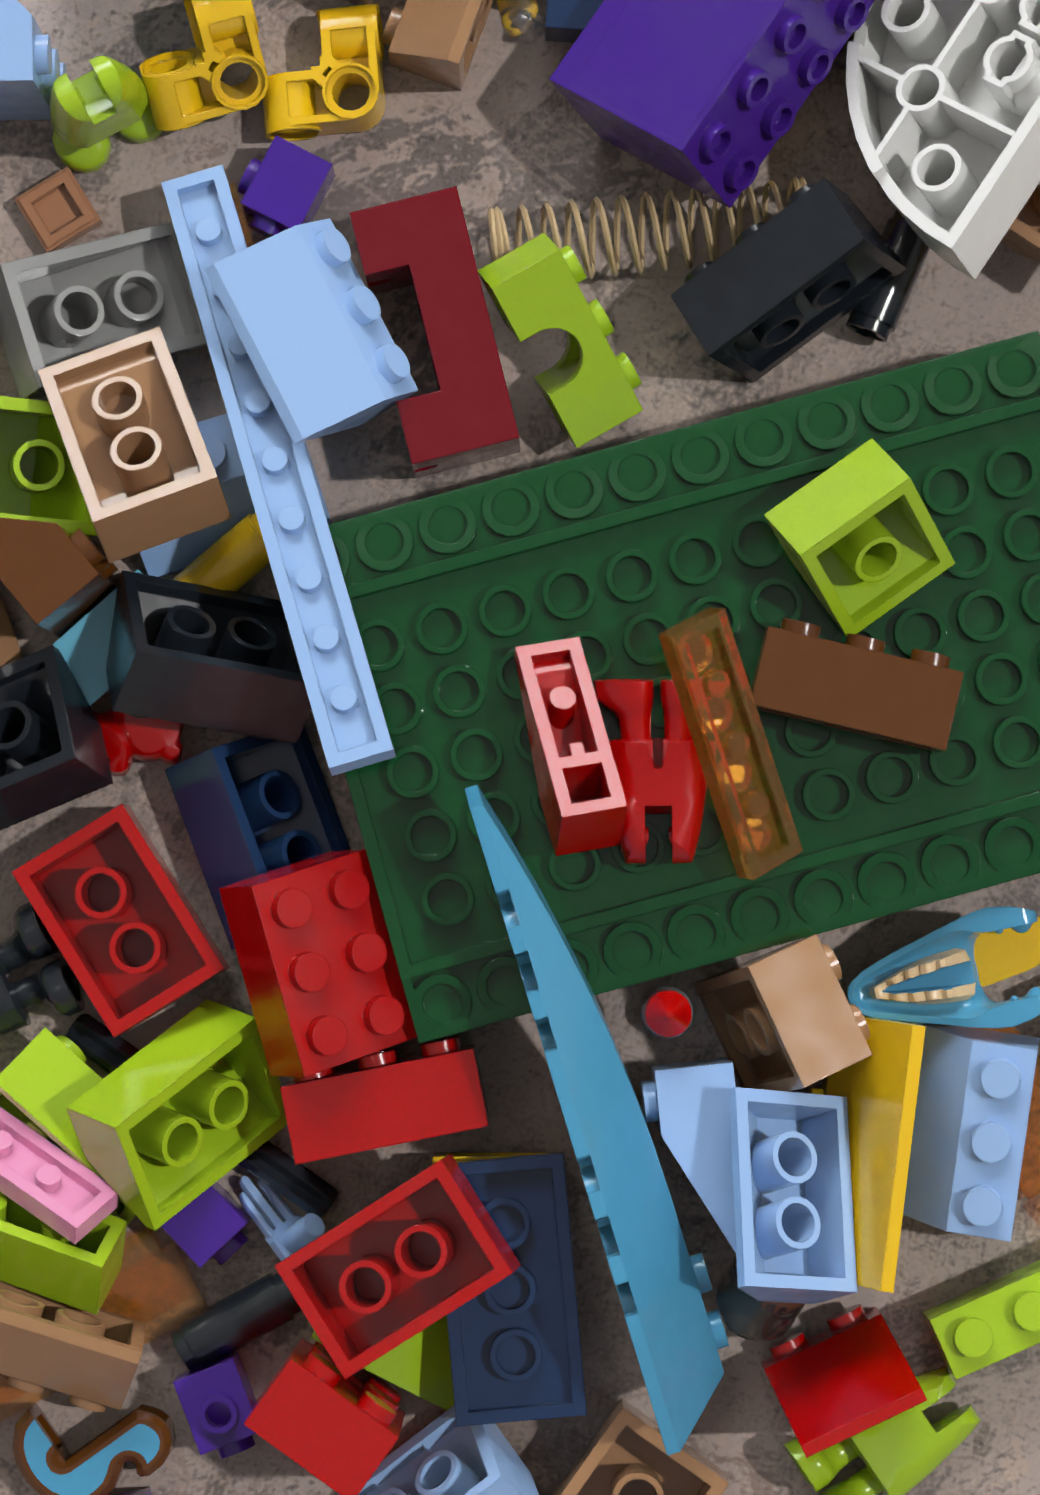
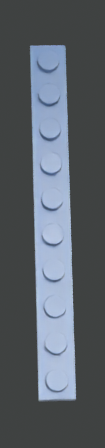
(282, 496)

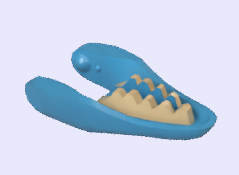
(939, 979)

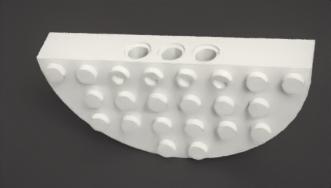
(950, 116)

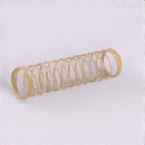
(501, 246)

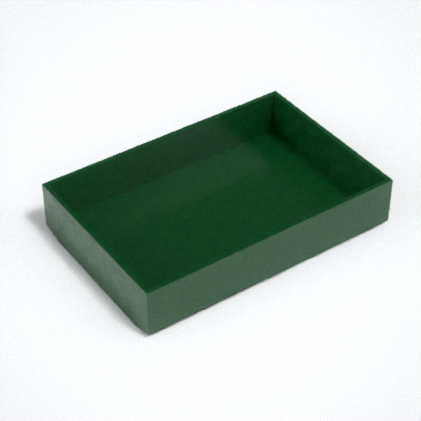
(624, 552)

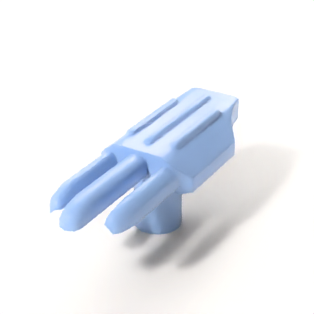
(282, 1237)

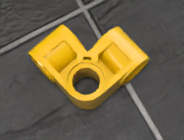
(187, 84)
(307, 101)

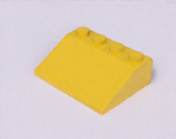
(881, 1125)

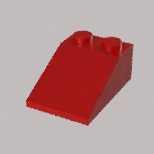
(841, 1379)

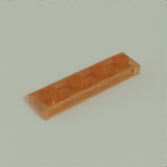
(730, 742)

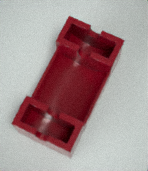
(428, 246)

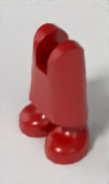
(655, 772)

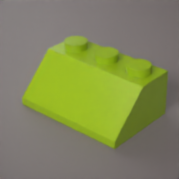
(181, 1112)

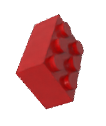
(120, 919)
(318, 963)
(386, 1101)
(398, 1266)
(328, 1422)

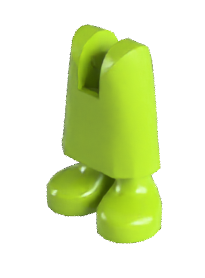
(94, 109)
(895, 1451)

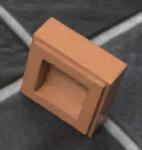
(58, 210)

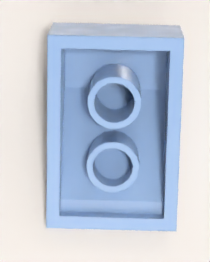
(694, 1121)

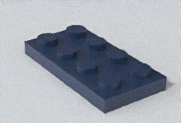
(520, 1339)

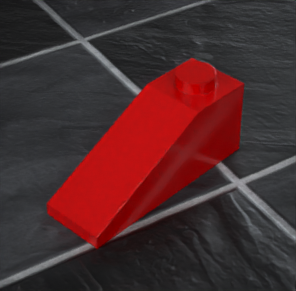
(570, 748)

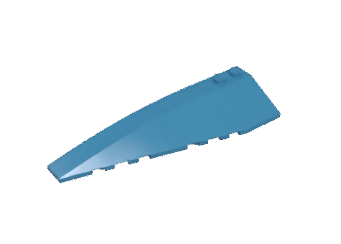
(614, 1150)

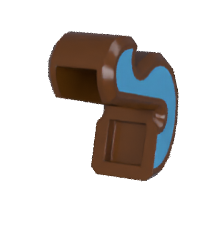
(46, 1464)

